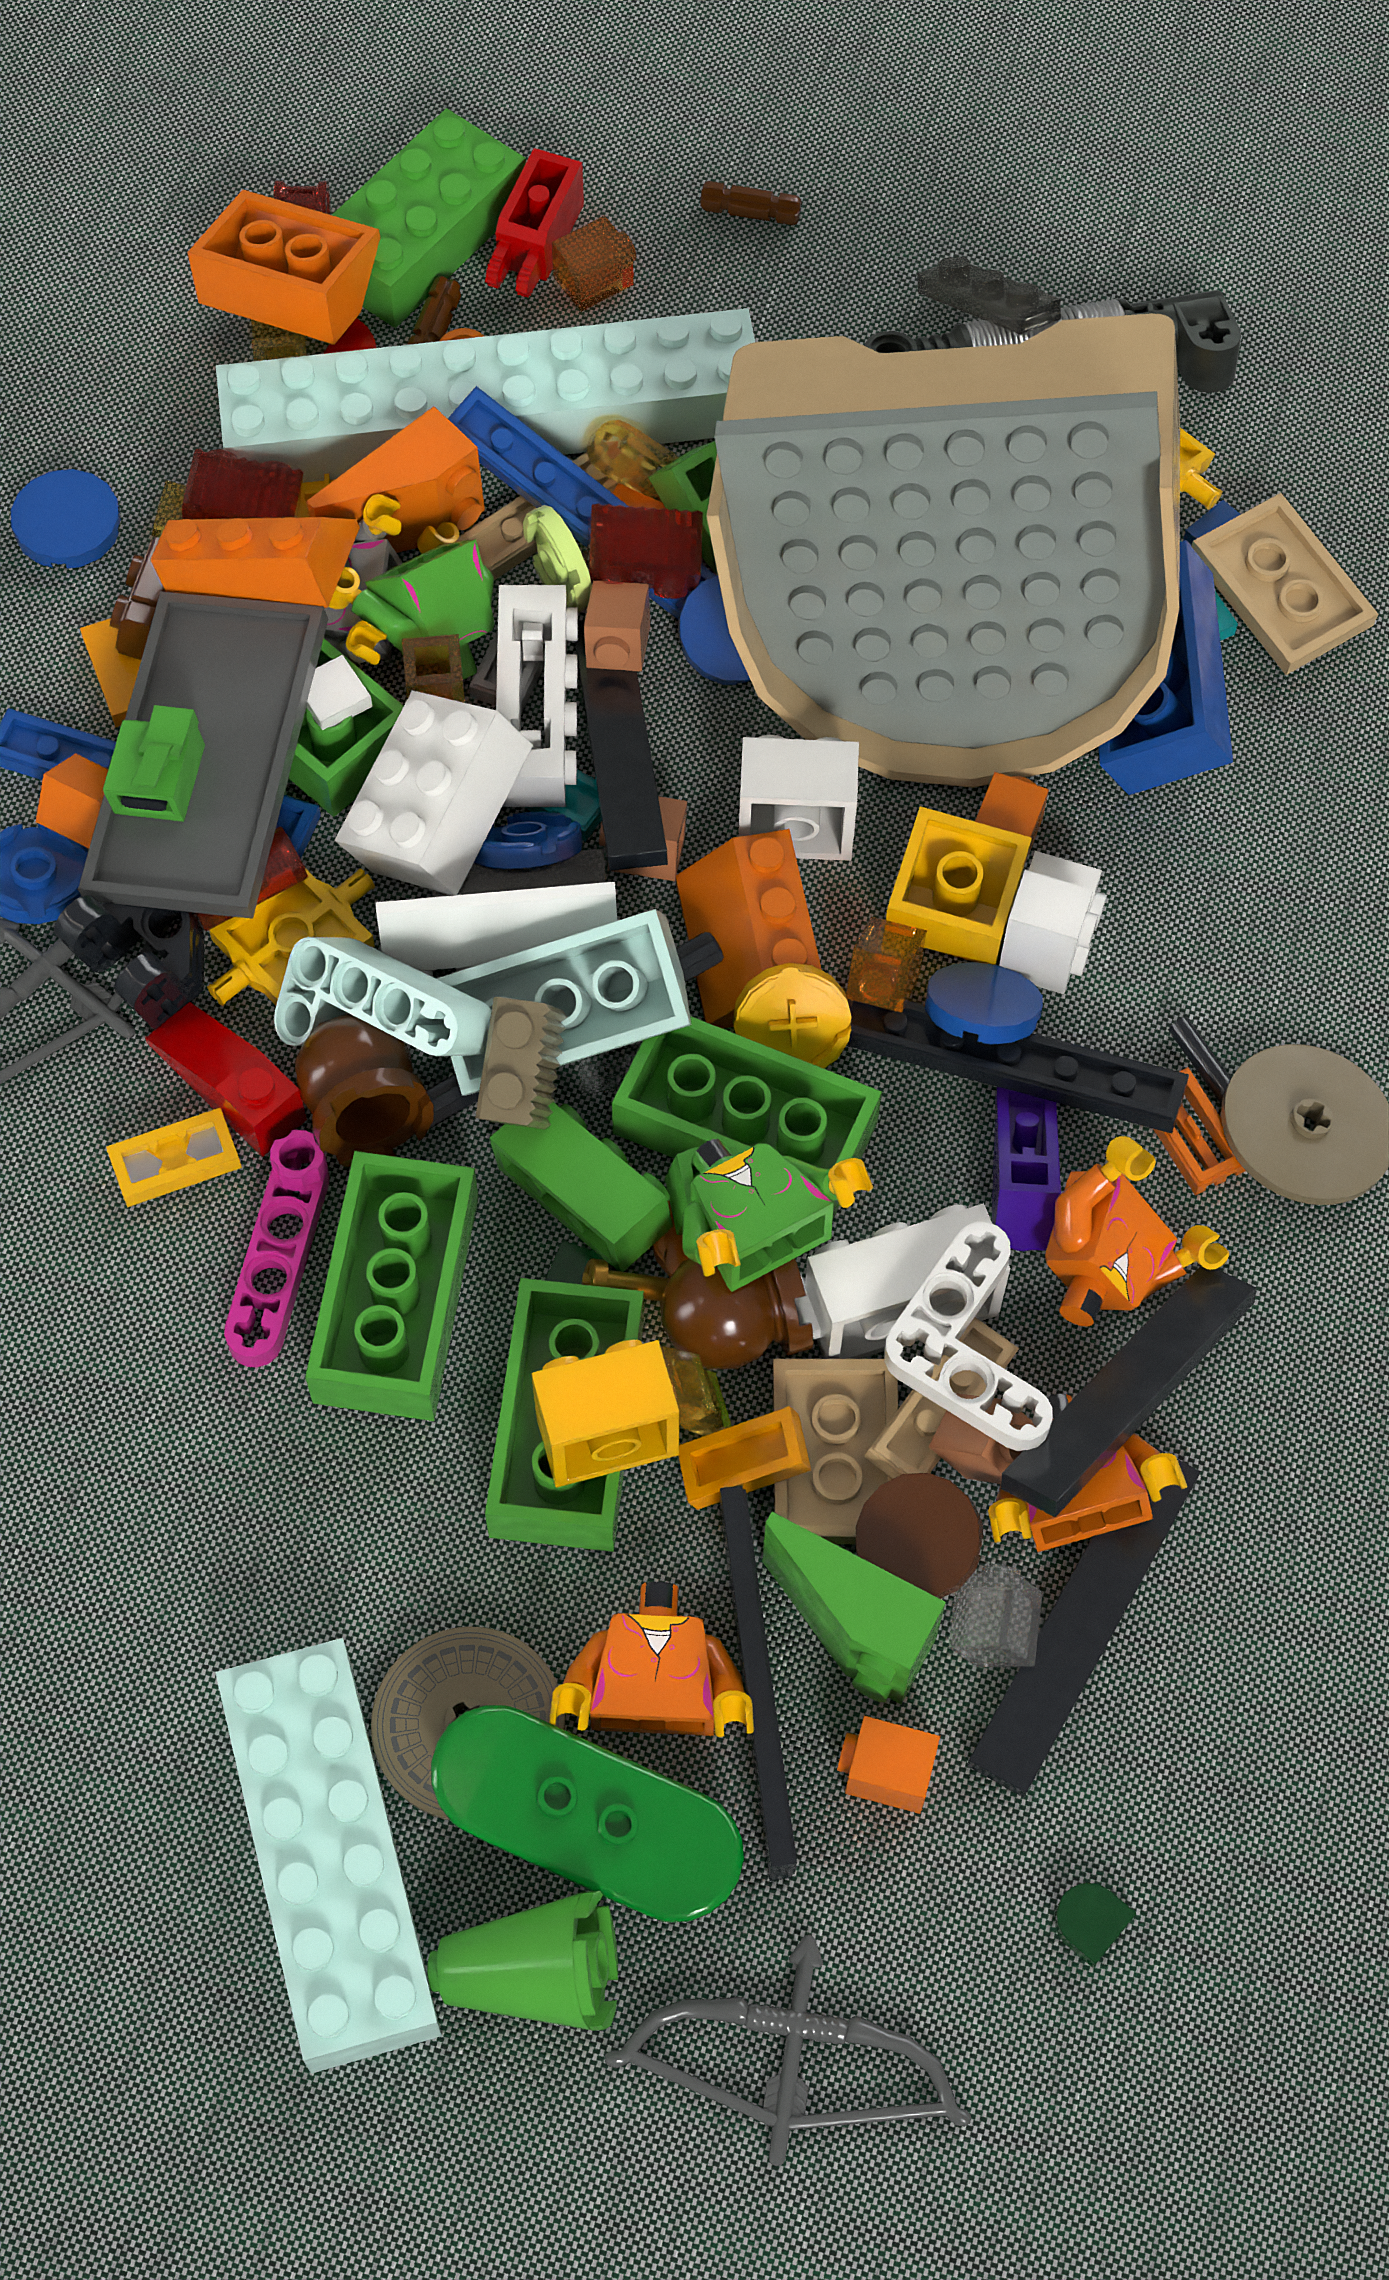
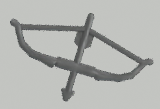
(87, 1000)
(786, 2093)

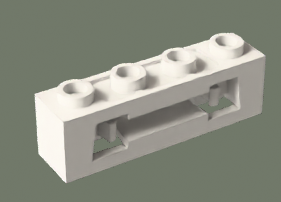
(537, 617)

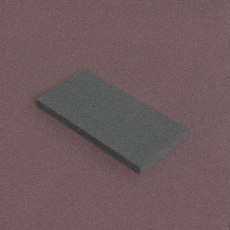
(249, 682)

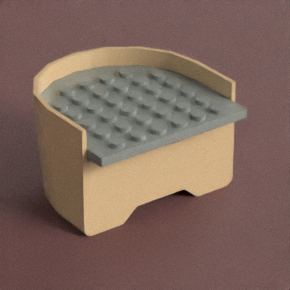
(954, 542)

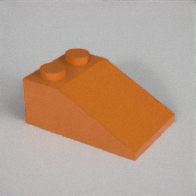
(424, 468)

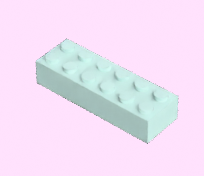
(327, 1856)

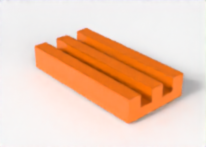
(1181, 1155)

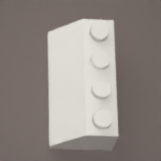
(490, 925)

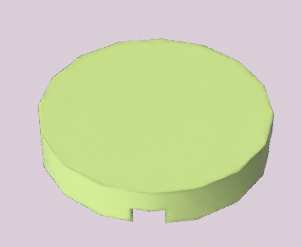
(558, 555)

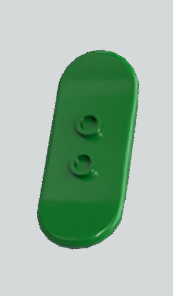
(586, 1813)

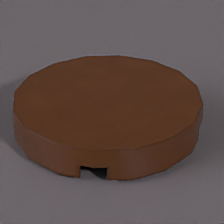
(921, 1532)

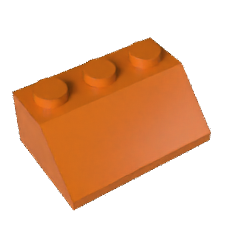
(285, 266)
(256, 557)
(754, 908)

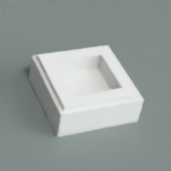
(336, 693)

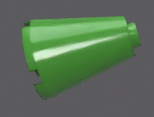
(534, 1964)

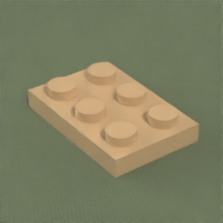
(1284, 583)
(841, 1416)

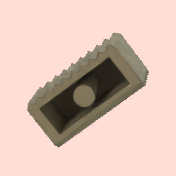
(520, 1063)

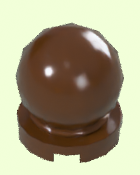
(360, 1089)
(736, 1325)

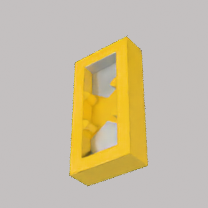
(173, 1157)

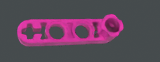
(284, 1254)

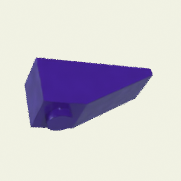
(1025, 1169)

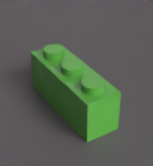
(586, 1185)

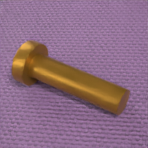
(597, 1274)

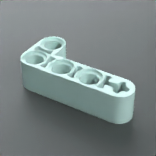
(348, 976)

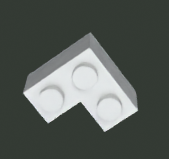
(1053, 921)

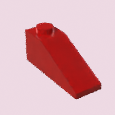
(230, 1076)

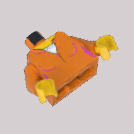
(1111, 1241)
(1106, 1503)
(654, 1674)

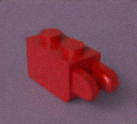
(535, 215)

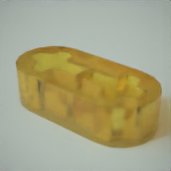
(634, 445)

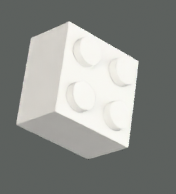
(801, 789)

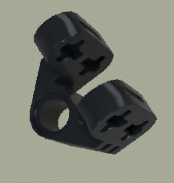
(148, 985)

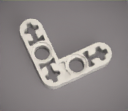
(941, 1338)

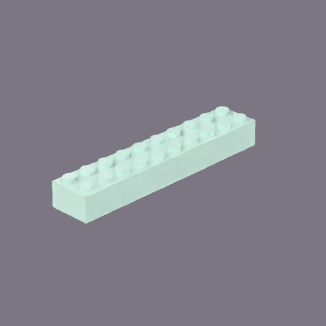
(560, 382)

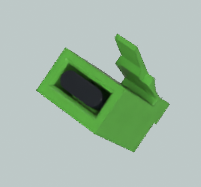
(155, 765)

